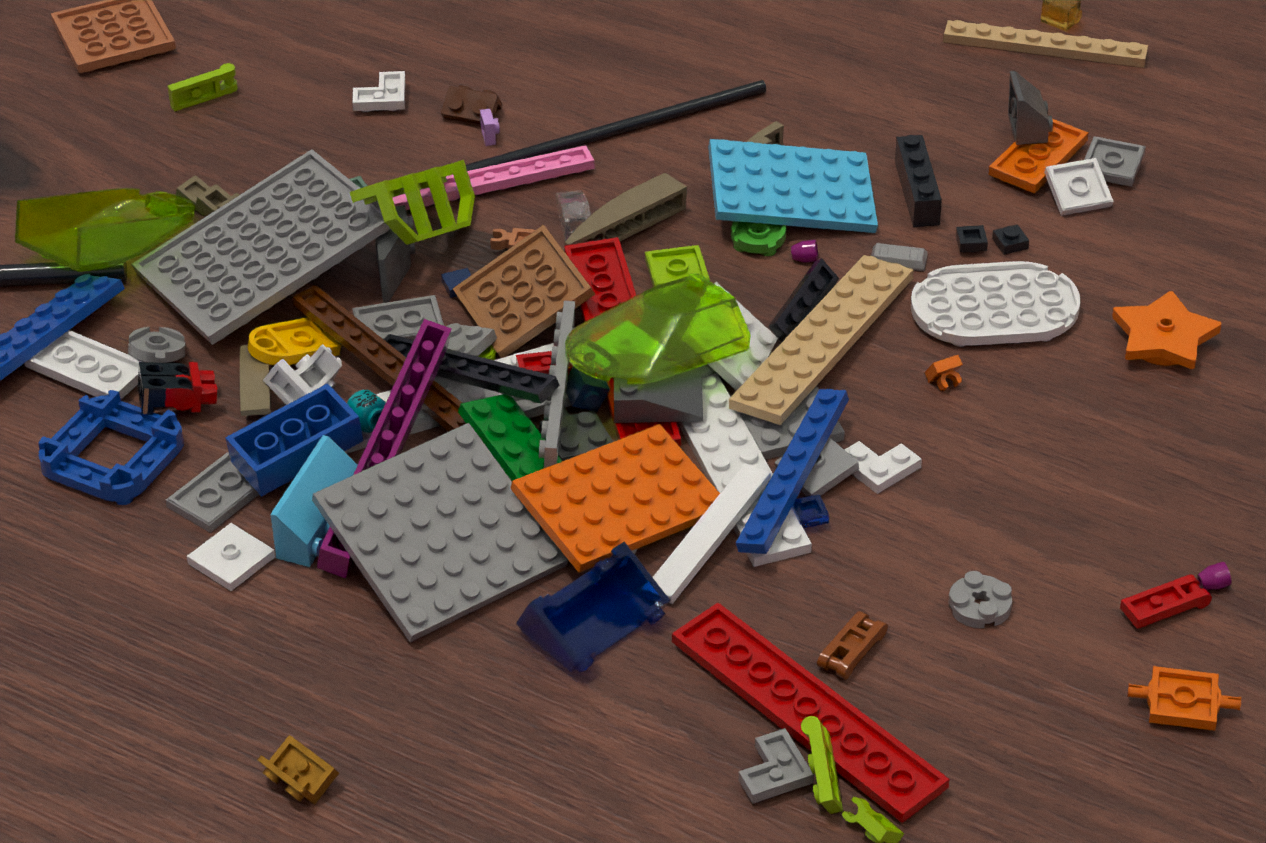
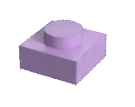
(489, 127)

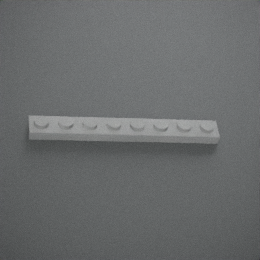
(554, 410)

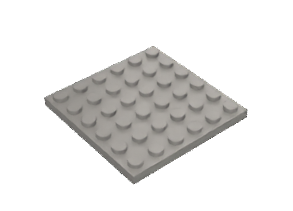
(438, 531)

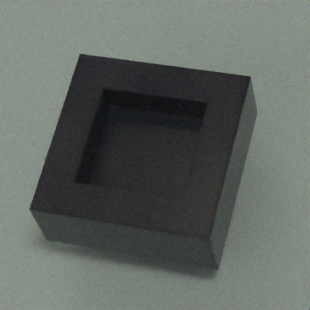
(971, 238)
(1010, 239)

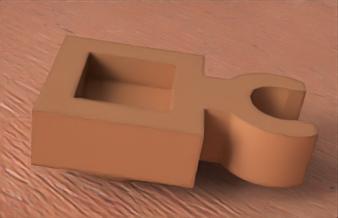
(504, 239)

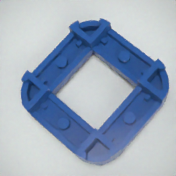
(121, 483)

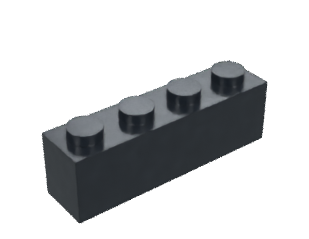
(918, 181)

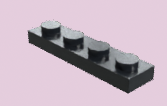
(805, 297)

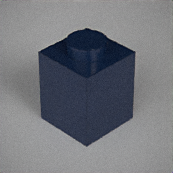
(585, 390)

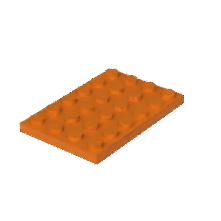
(616, 495)

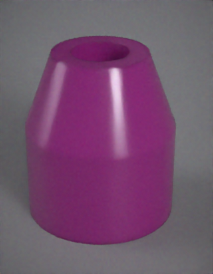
(805, 251)
(1215, 577)

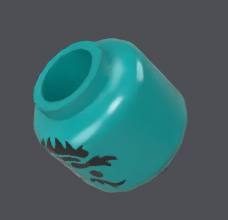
(367, 407)

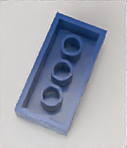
(280, 443)

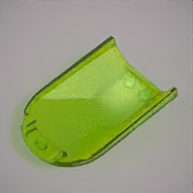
(660, 333)

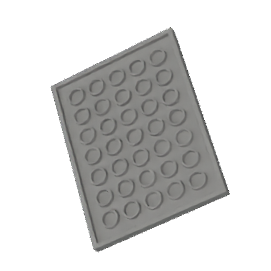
(261, 246)

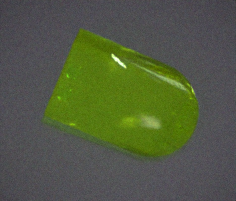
(99, 226)

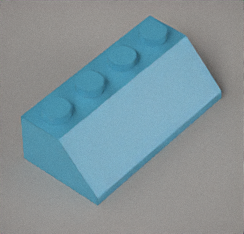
(295, 519)

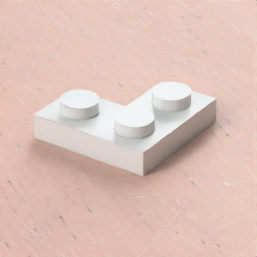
(388, 96)
(883, 470)

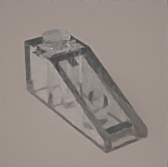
(572, 210)

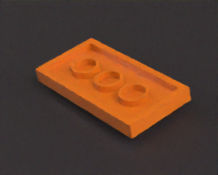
(1026, 163)

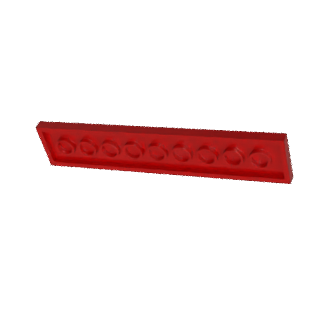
(608, 276)
(789, 693)

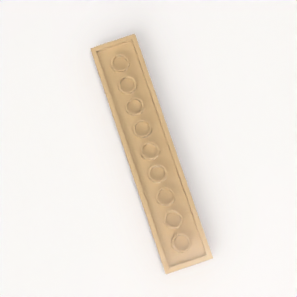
(820, 340)

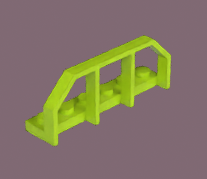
(411, 186)

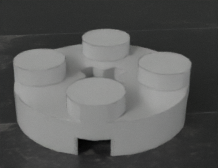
(156, 347)
(977, 586)

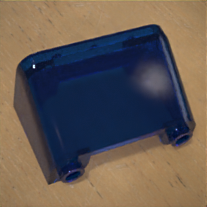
(595, 610)

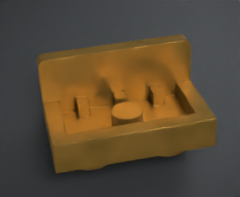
(300, 769)

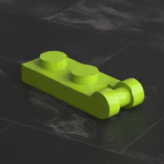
(203, 87)
(823, 765)

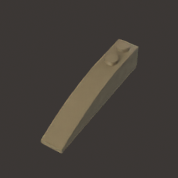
(633, 211)

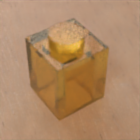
(1061, 13)

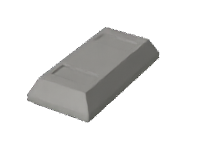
(906, 256)

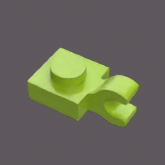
(877, 826)

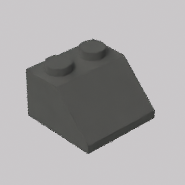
(1027, 112)

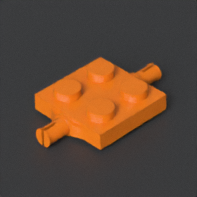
(1184, 698)

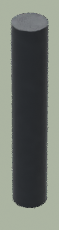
(52, 273)

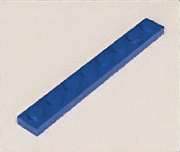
(792, 472)

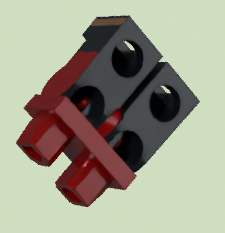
(175, 386)

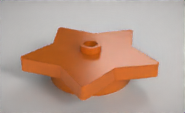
(1164, 331)

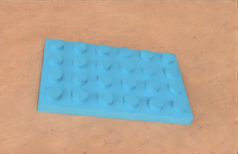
(791, 186)

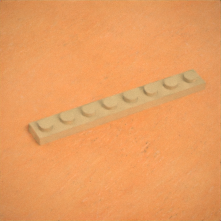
(1045, 43)

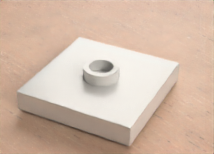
(1078, 186)
(231, 556)

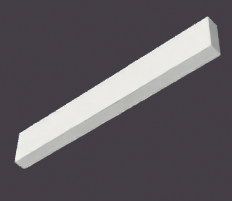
(711, 530)

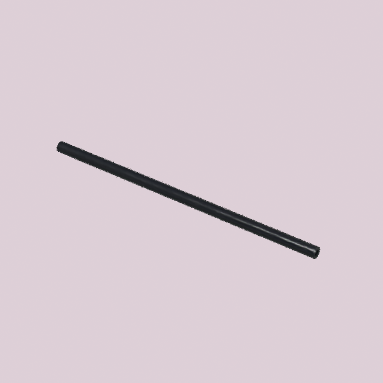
(625, 125)

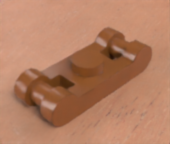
(853, 643)

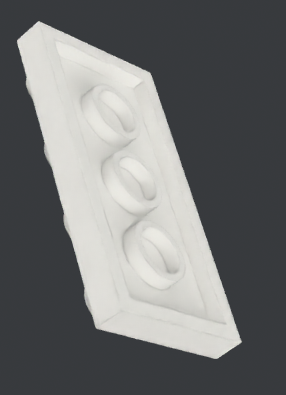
(87, 365)

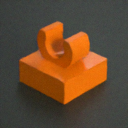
(945, 369)

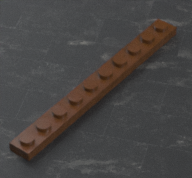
(373, 351)

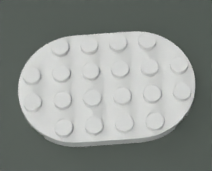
(995, 303)

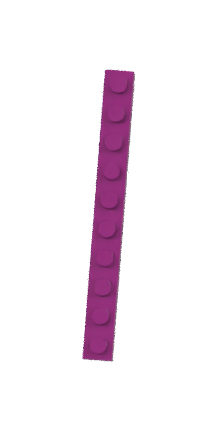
(394, 422)

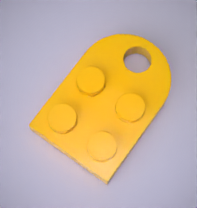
(289, 341)

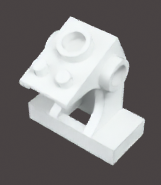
(309, 376)

